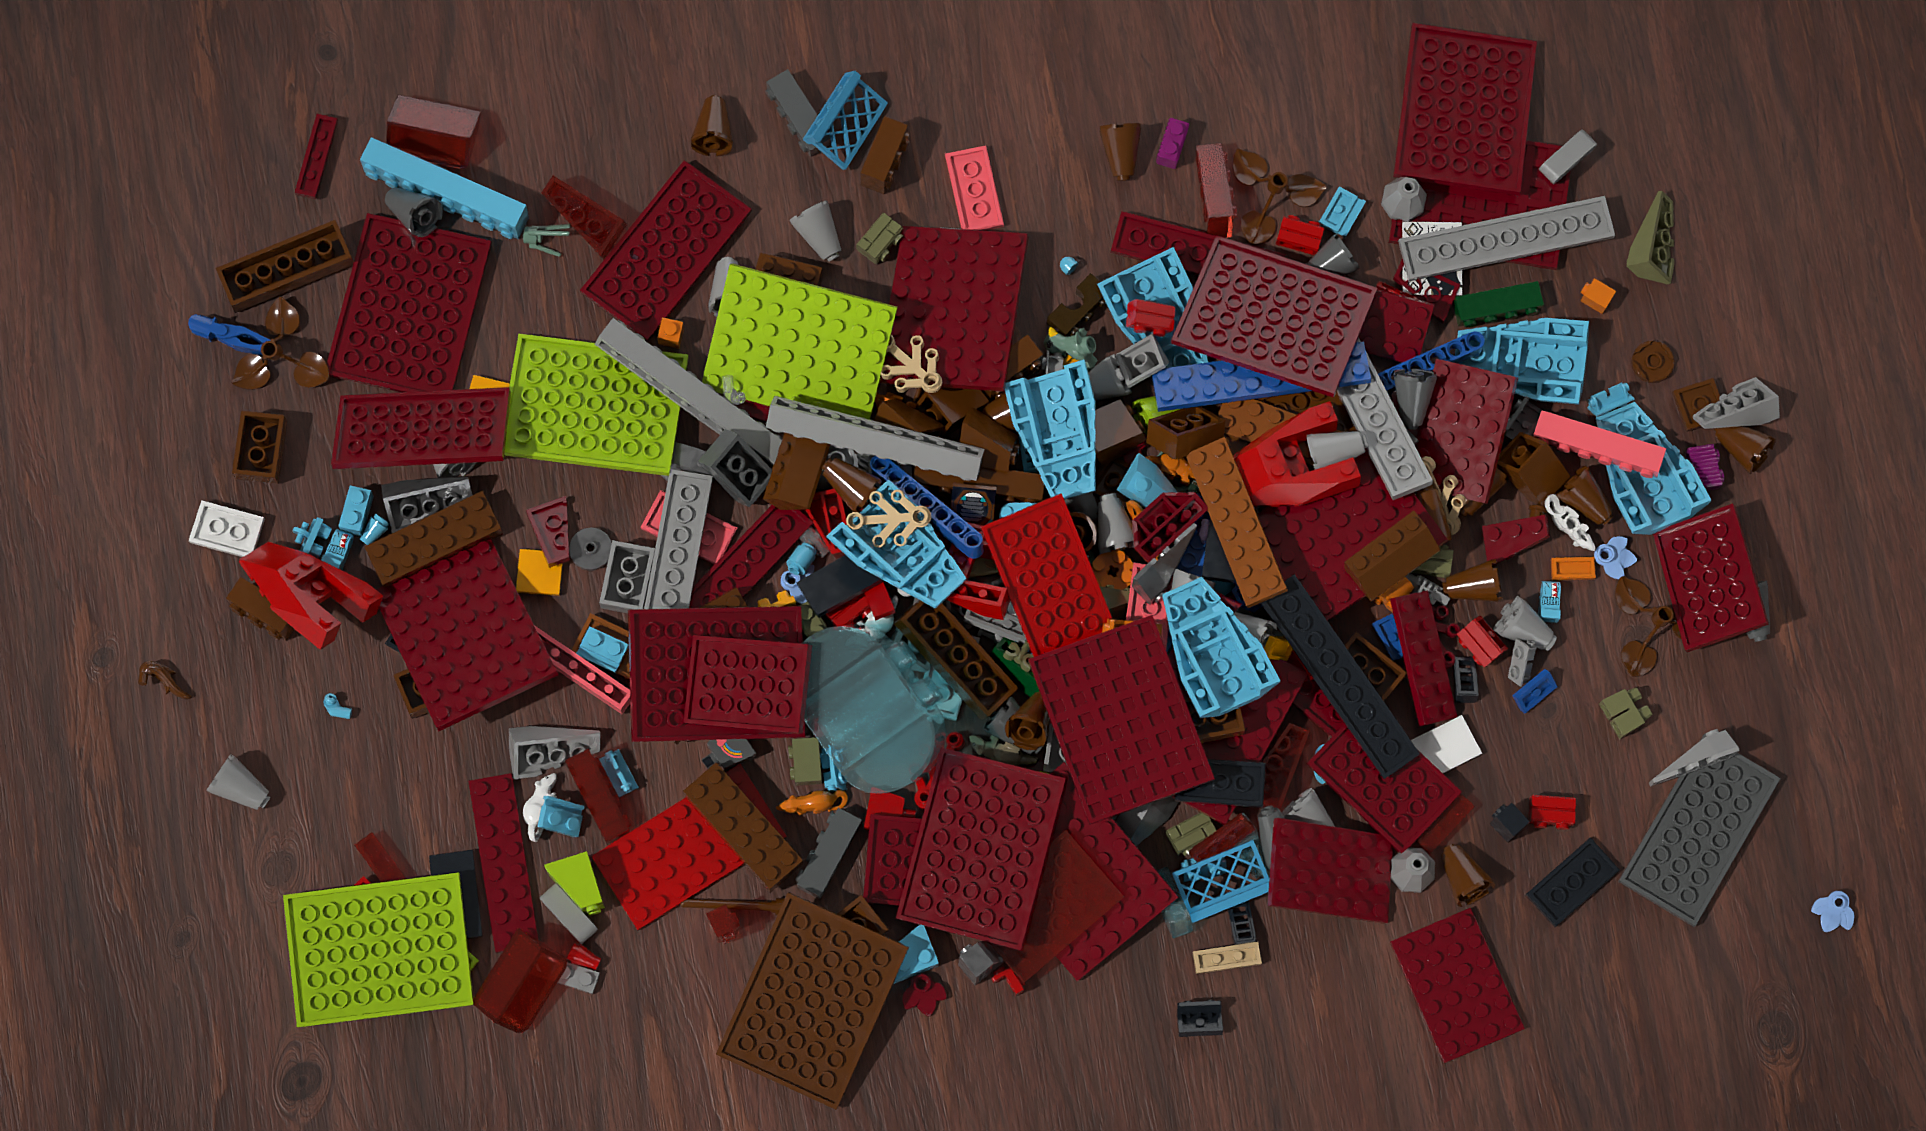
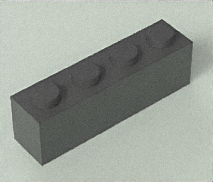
(795, 108)
(829, 853)

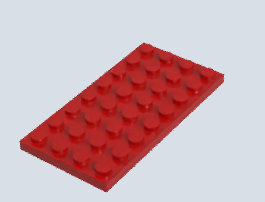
(1047, 575)
(672, 857)

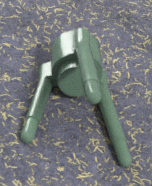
(534, 235)

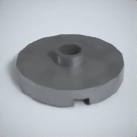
(590, 560)

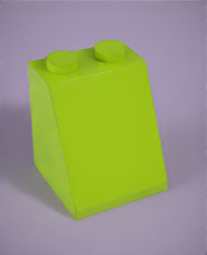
(578, 881)

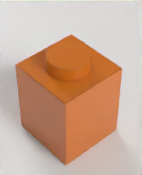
(1597, 295)
(670, 333)

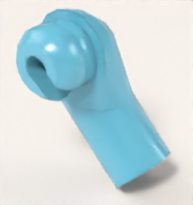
(334, 708)

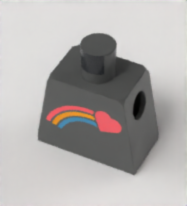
(728, 753)

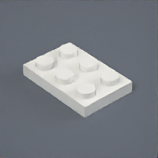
(226, 529)

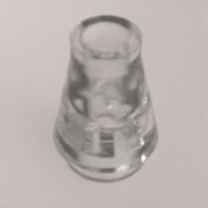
(814, 538)

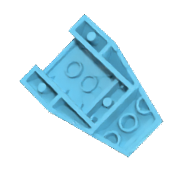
(1158, 281)
(1542, 353)
(1057, 427)
(1656, 501)
(918, 568)
(1215, 651)

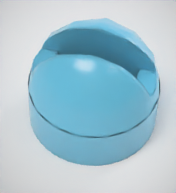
(1068, 265)

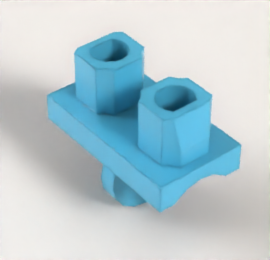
(316, 529)

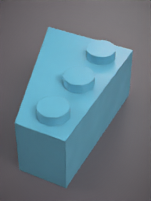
(919, 955)

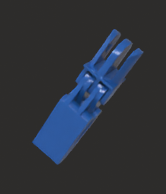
(225, 333)

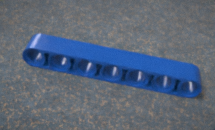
(1441, 352)
(937, 508)

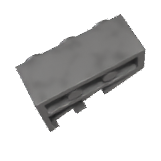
(979, 961)

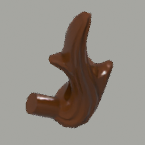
(162, 673)

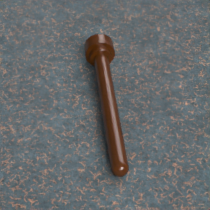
(773, 906)

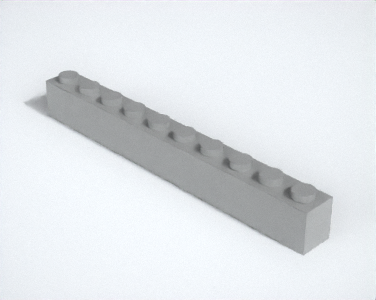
(685, 389)
(875, 438)

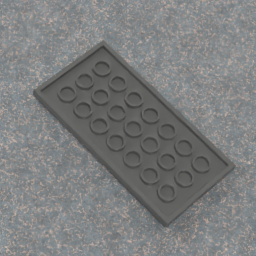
(1698, 835)

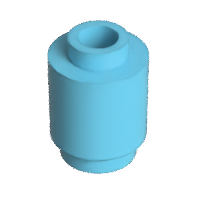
(801, 559)

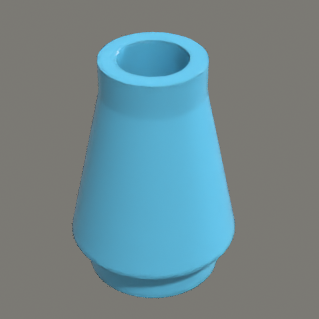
(375, 528)

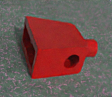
(888, 805)

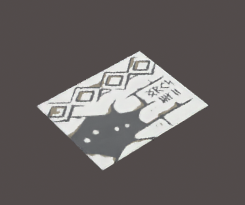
(1417, 228)

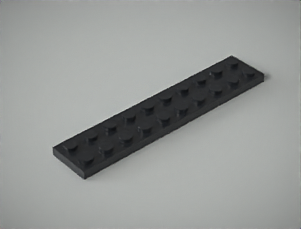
(1340, 678)

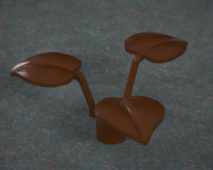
(1252, 167)
(252, 371)
(1630, 598)

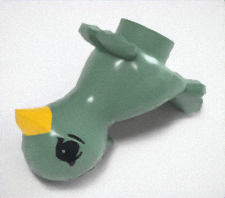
(1076, 346)

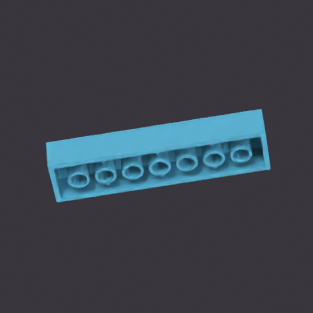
(450, 189)

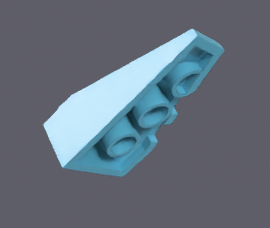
(1144, 482)

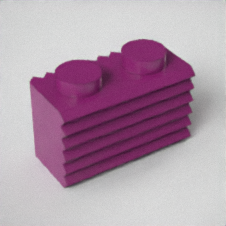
(1172, 143)
(1705, 462)

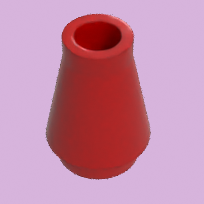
(582, 956)

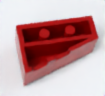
(827, 513)

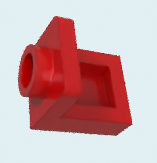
(1012, 979)

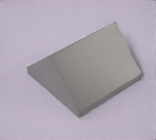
(1141, 360)

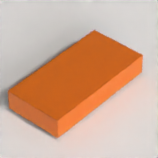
(1573, 568)

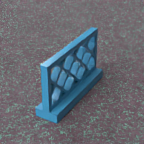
(830, 112)
(1231, 898)

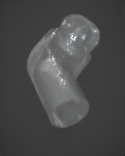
(729, 391)

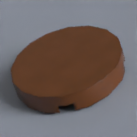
(1652, 361)

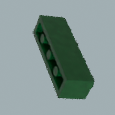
(1498, 304)
(1022, 679)

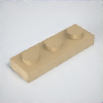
(1227, 957)

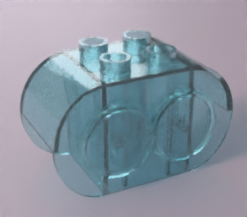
(872, 708)

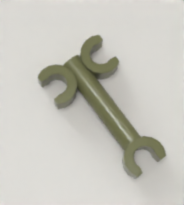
(1020, 656)

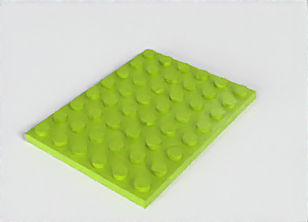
(798, 342)
(587, 409)
(378, 950)

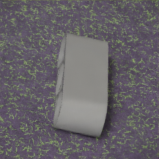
(1568, 156)
(568, 913)

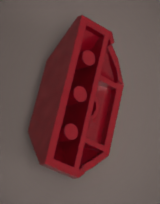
(1165, 521)

